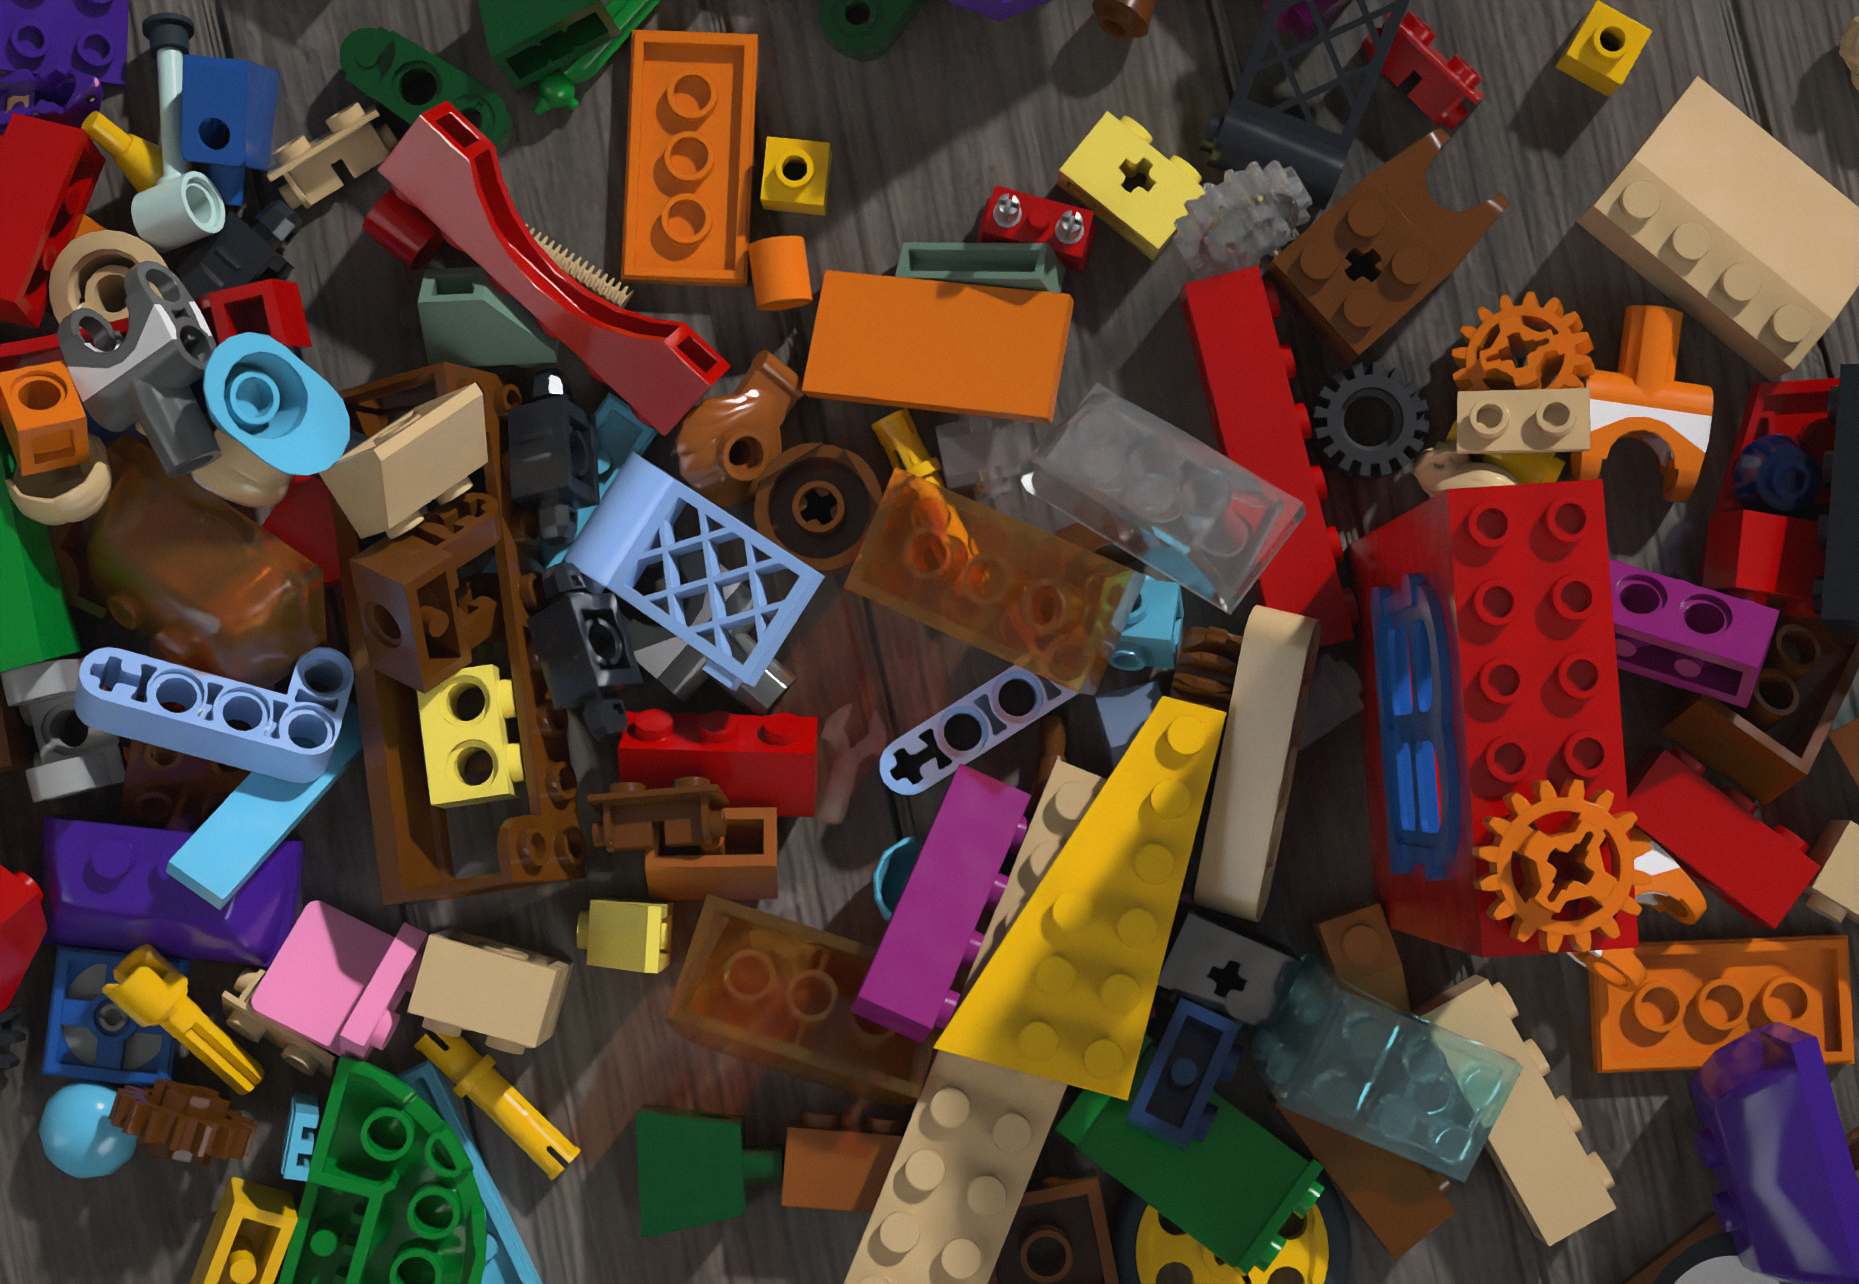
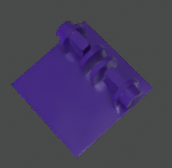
(73, 32)

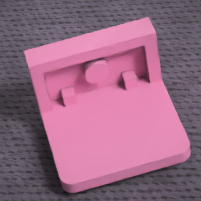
(340, 980)

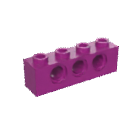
(1689, 634)

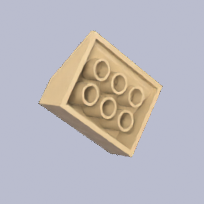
(1732, 230)

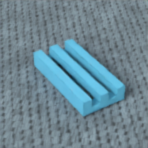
(299, 1136)

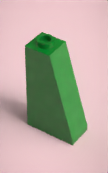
(33, 600)

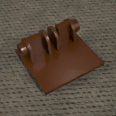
(174, 787)

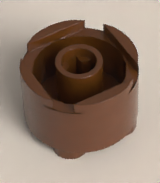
(831, 475)

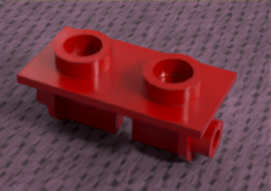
(1443, 82)

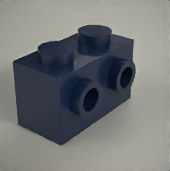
(1183, 1072)

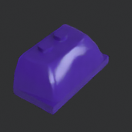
(112, 892)
(1779, 1157)

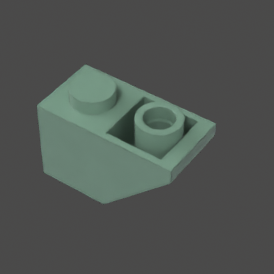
(477, 324)

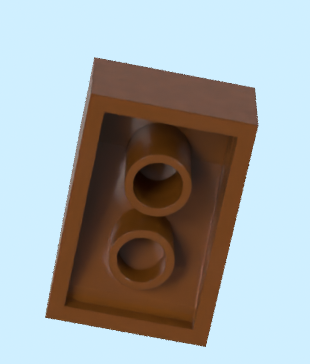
(1787, 716)

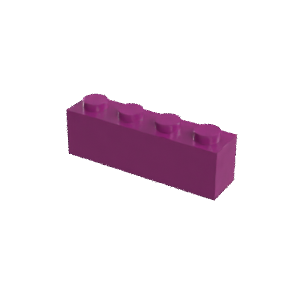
(941, 905)

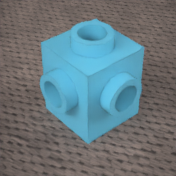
(1152, 628)

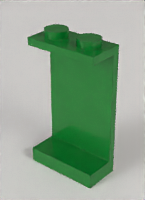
(1220, 1192)

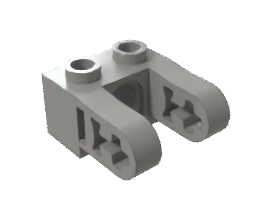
(60, 767)

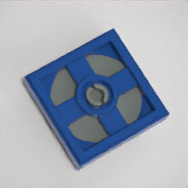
(92, 1035)

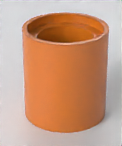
(780, 273)

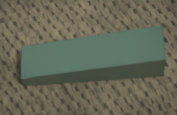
(986, 264)

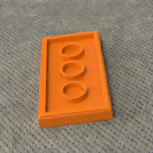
(690, 158)
(938, 346)
(1716, 991)

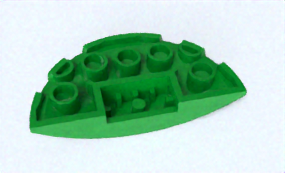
(386, 1191)

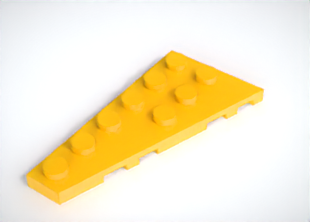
(1088, 949)

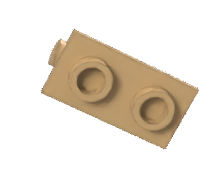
(309, 165)
(1523, 421)
(242, 1019)

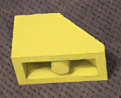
(627, 934)

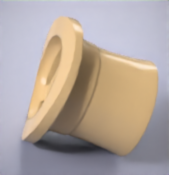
(93, 273)

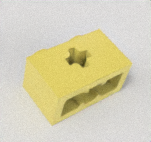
(1097, 177)

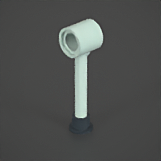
(183, 202)

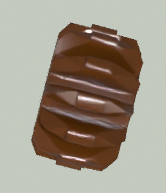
(1207, 668)

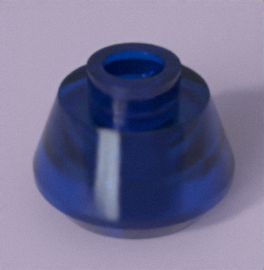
(1776, 476)

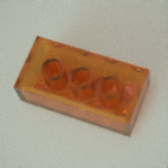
(995, 582)

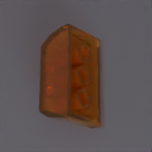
(200, 575)
(785, 1003)

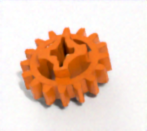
(1548, 353)
(1580, 837)

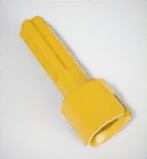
(156, 994)

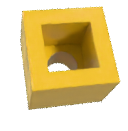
(1590, 62)
(800, 196)

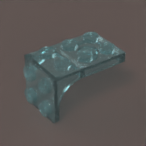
(1382, 1073)

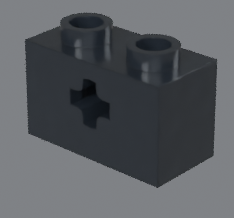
(1258, 976)

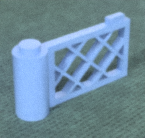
(626, 537)

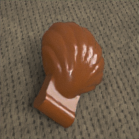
(737, 435)

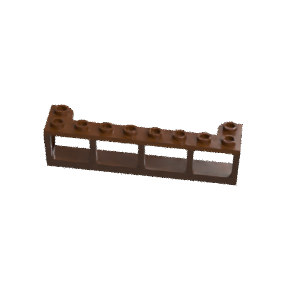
(407, 829)

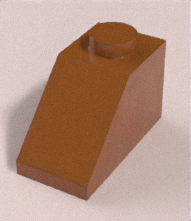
(1361, 950)

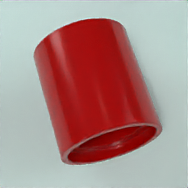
(403, 231)

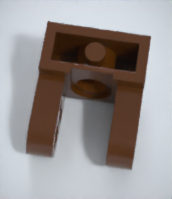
(410, 598)

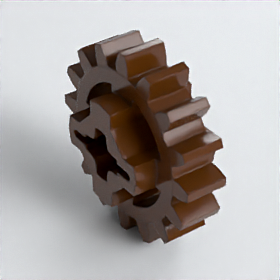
(182, 1122)

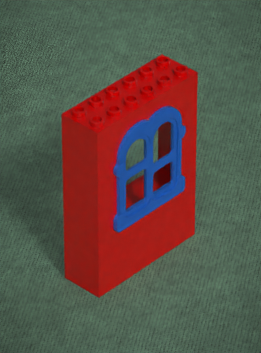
(1478, 676)

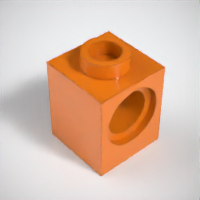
(43, 418)

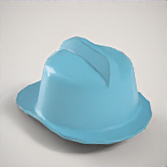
(275, 405)

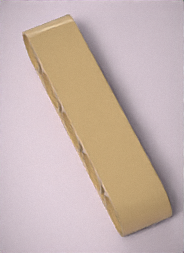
(1257, 762)

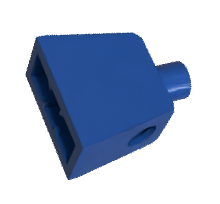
(222, 98)

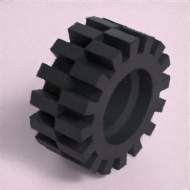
(1405, 413)

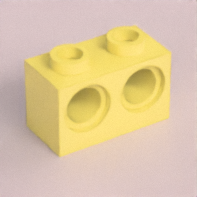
(451, 741)

